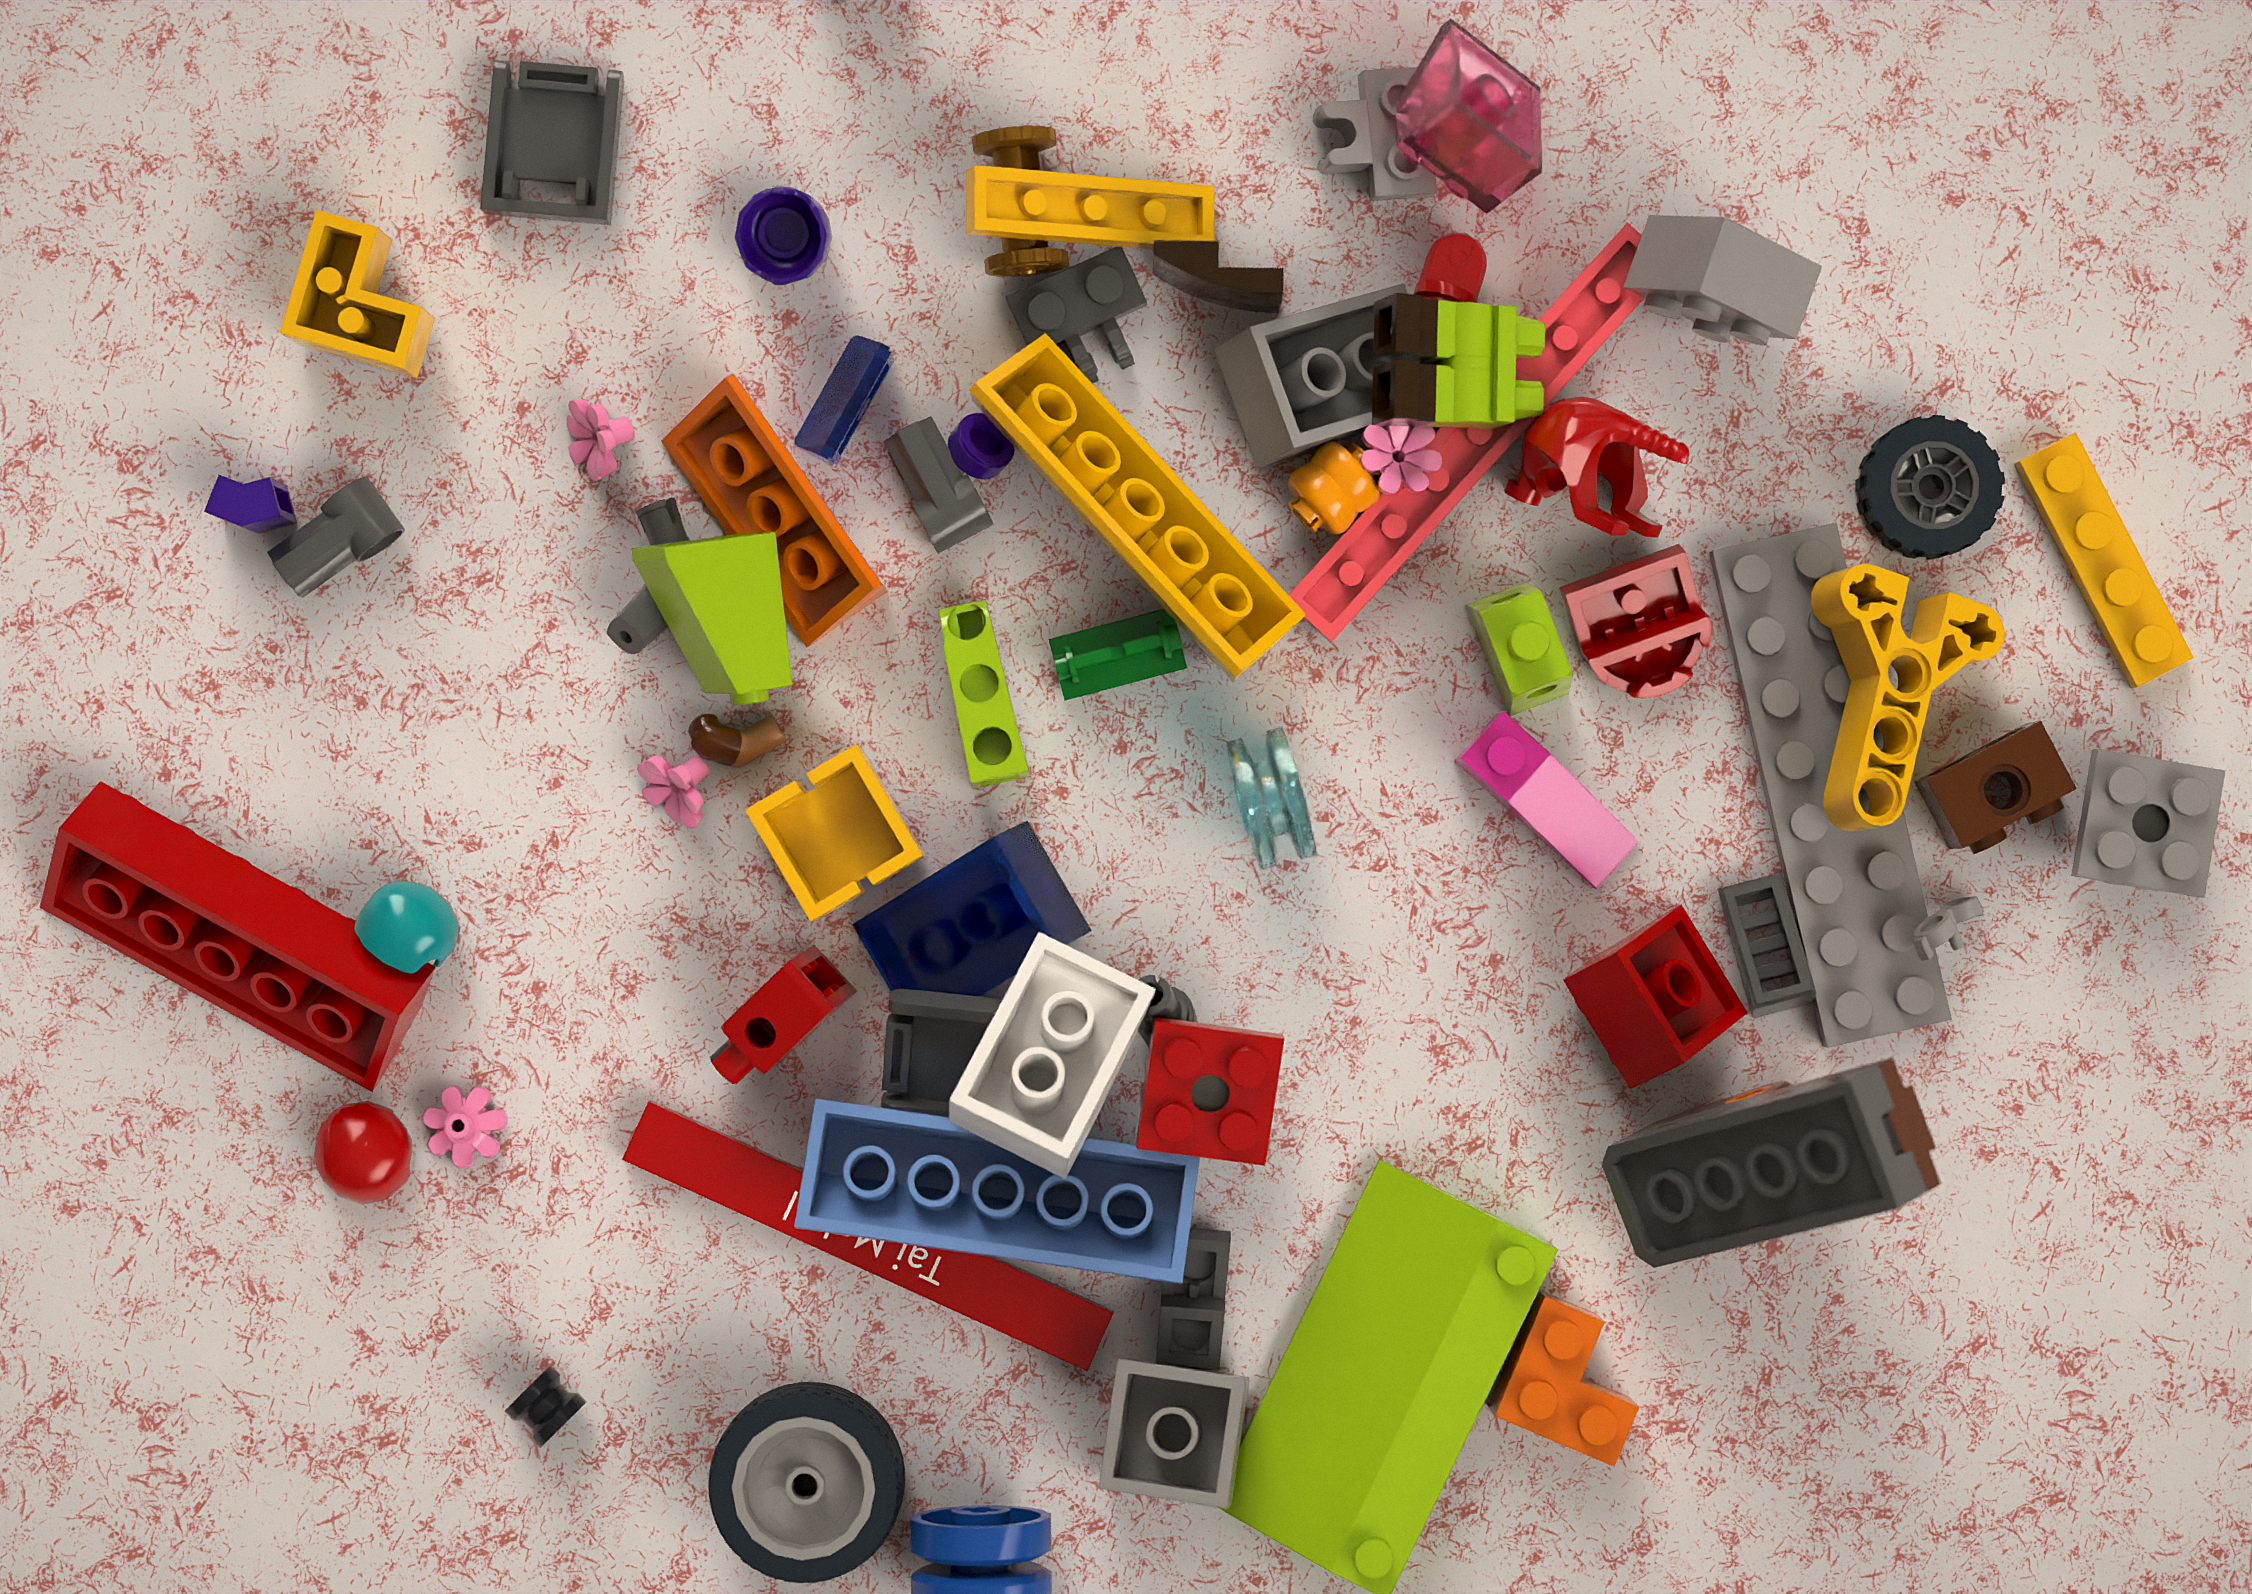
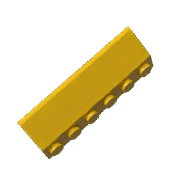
(1137, 506)

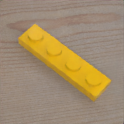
(1085, 208)
(2104, 560)

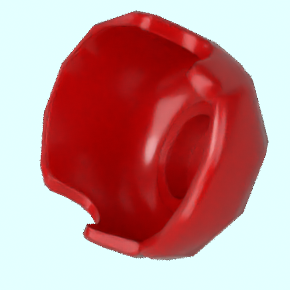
(363, 1152)

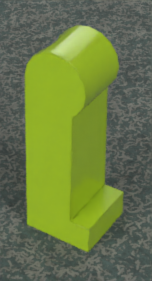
(982, 696)

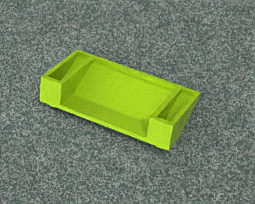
(1385, 1377)

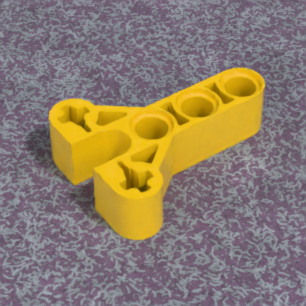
(1870, 642)

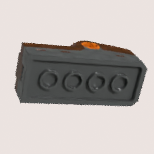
(1772, 1164)

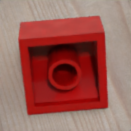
(1655, 997)

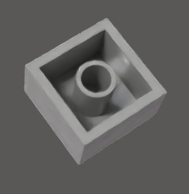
(1721, 278)
(1174, 1432)

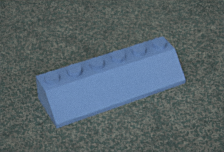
(950, 1190)

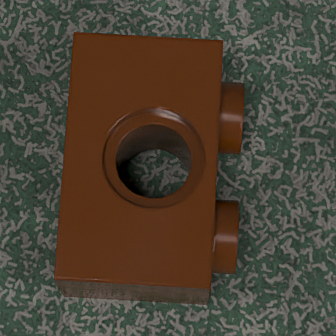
(1958, 796)

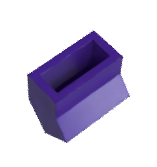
(253, 505)

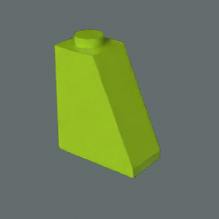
(723, 610)

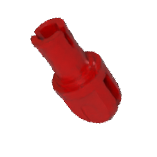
(1453, 270)

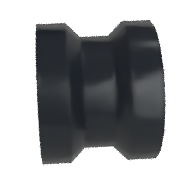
(545, 1406)

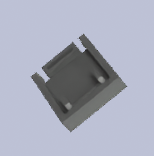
(554, 134)
(930, 1047)

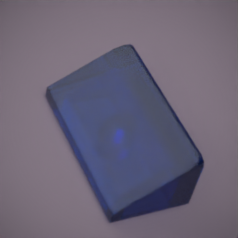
(844, 399)

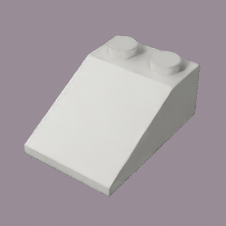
(1050, 1055)

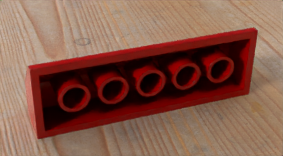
(230, 934)

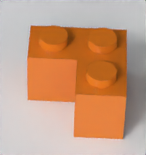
(1546, 1388)

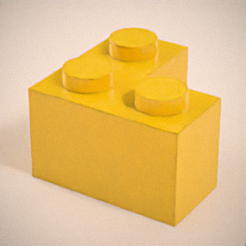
(338, 305)

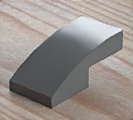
(1195, 1310)

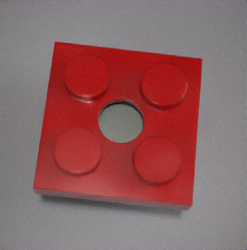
(1209, 1091)

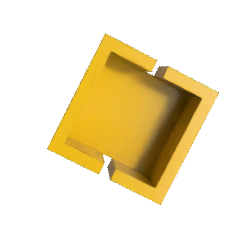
(835, 833)

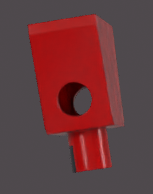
(794, 1002)

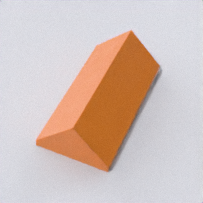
(760, 488)

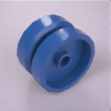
(981, 1550)

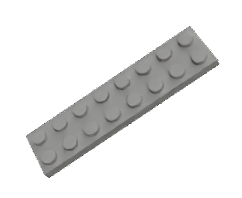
(1848, 890)

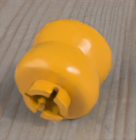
(1332, 488)

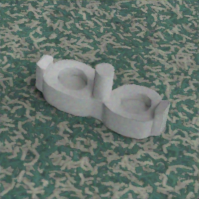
(1942, 928)

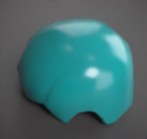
(408, 926)

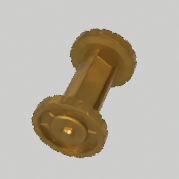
(1019, 149)

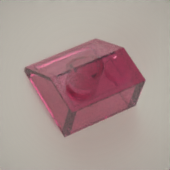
(1471, 119)

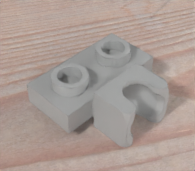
(1371, 138)

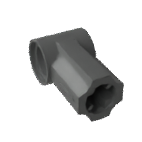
(942, 495)
(350, 528)

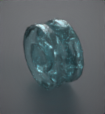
(1271, 798)

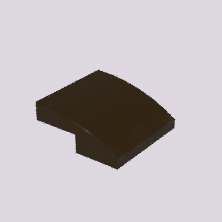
(1196, 271)

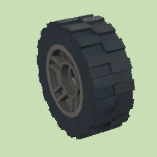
(1960, 467)

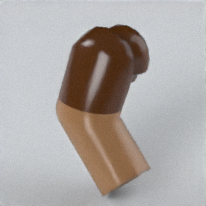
(732, 746)

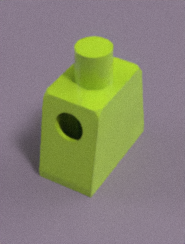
(1521, 647)

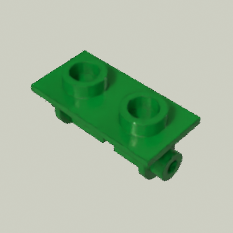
(1117, 654)

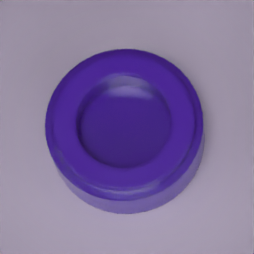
(979, 447)

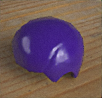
(783, 235)

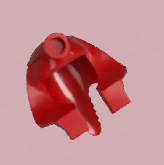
(1585, 437)

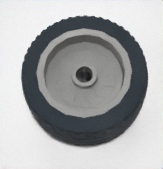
(816, 1433)

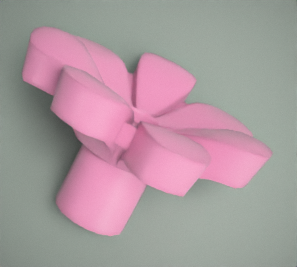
(596, 437)
(1400, 457)
(675, 787)
(477, 1125)

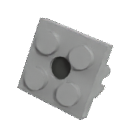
(2148, 823)

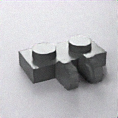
(1080, 302)

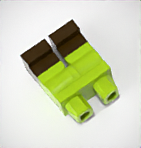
(1476, 361)

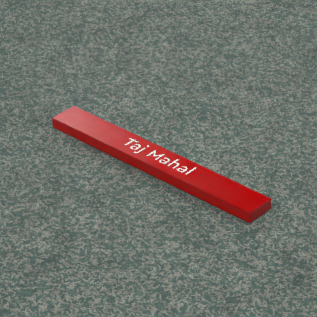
(964, 1282)

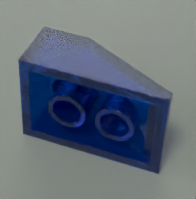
(973, 918)

